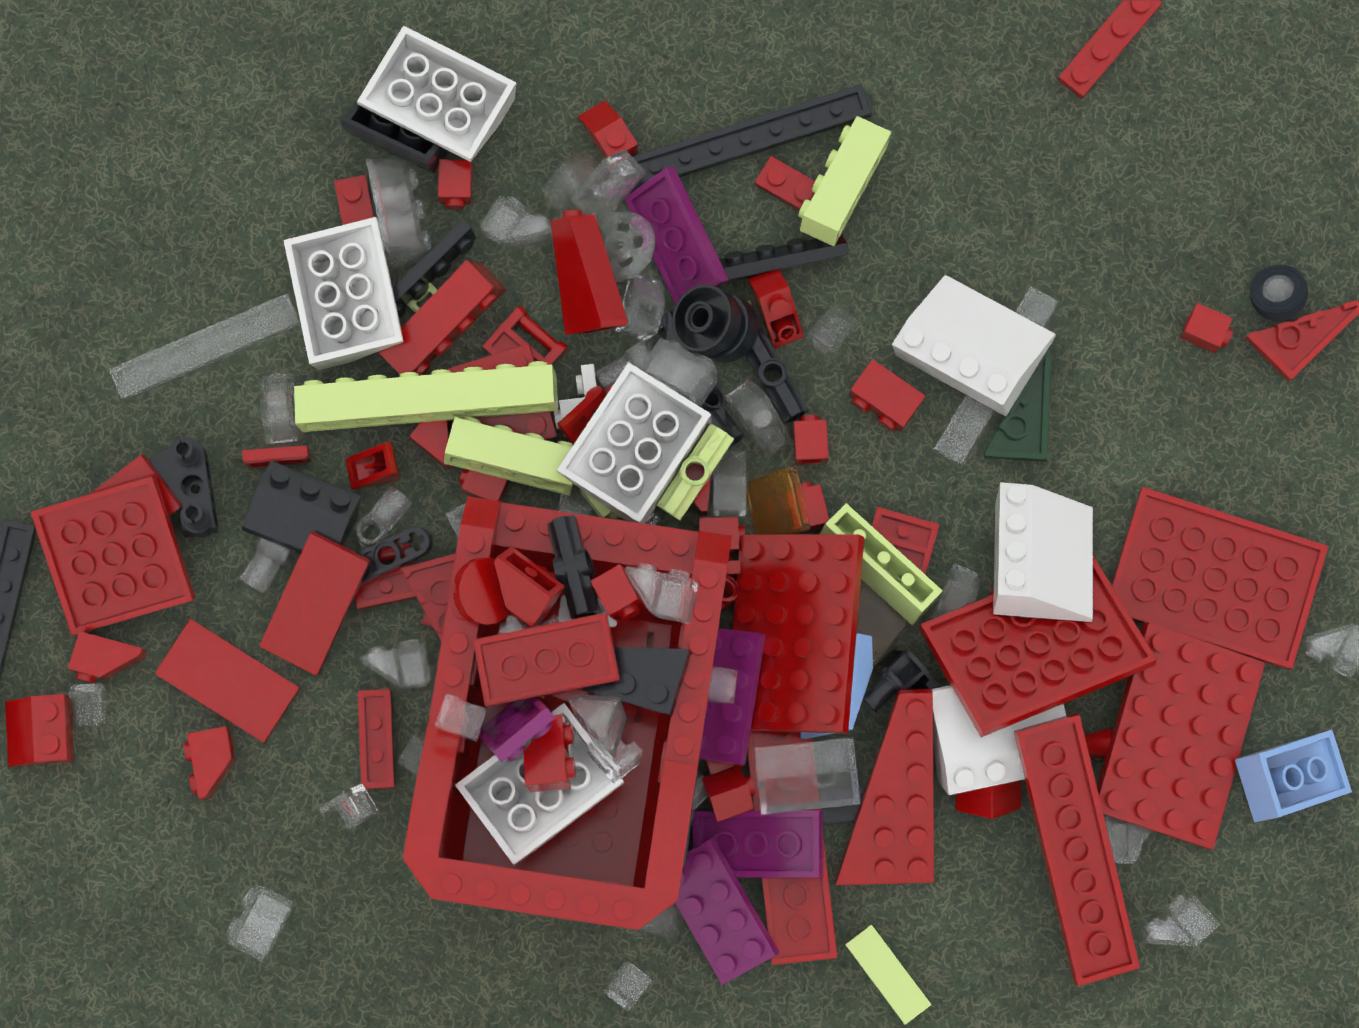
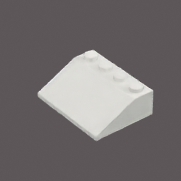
(438, 94)
(343, 293)
(973, 344)
(634, 445)
(1042, 555)
(966, 759)
(527, 819)

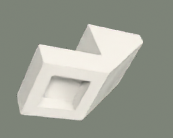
(584, 384)

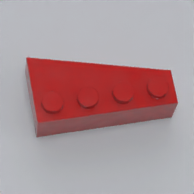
(444, 318)

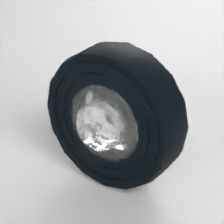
(1279, 292)

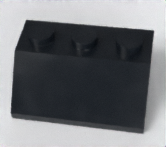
(392, 138)
(295, 504)

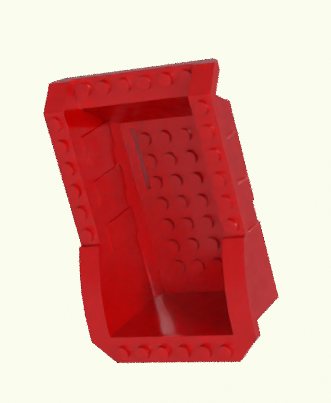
(627, 851)

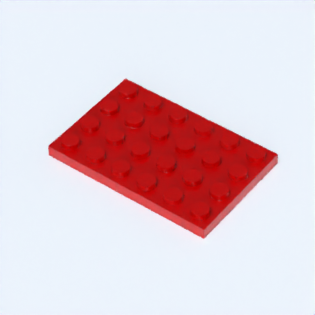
(1218, 577)
(807, 604)
(1026, 665)
(1179, 737)

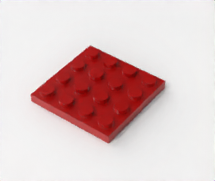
(113, 554)

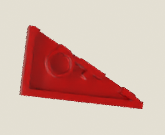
(1295, 343)

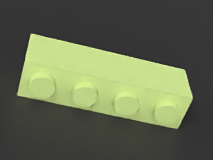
(844, 181)
(507, 454)
(887, 568)

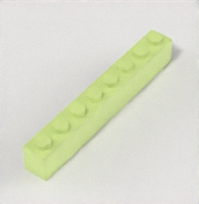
(426, 397)

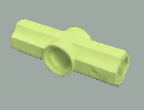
(707, 454)

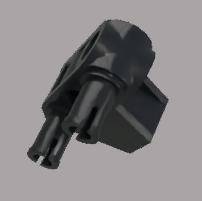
(182, 468)
(898, 671)

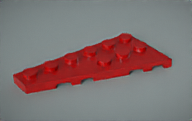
(896, 815)

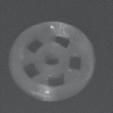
(641, 255)

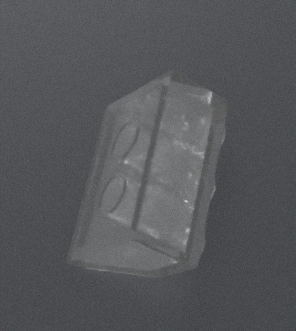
(398, 211)
(806, 775)

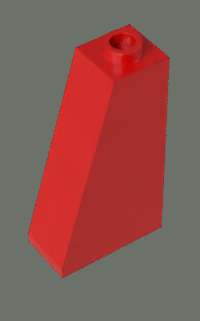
(585, 276)

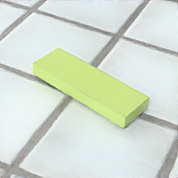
(888, 974)

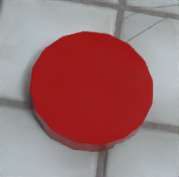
(479, 592)

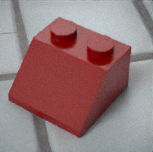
(39, 730)

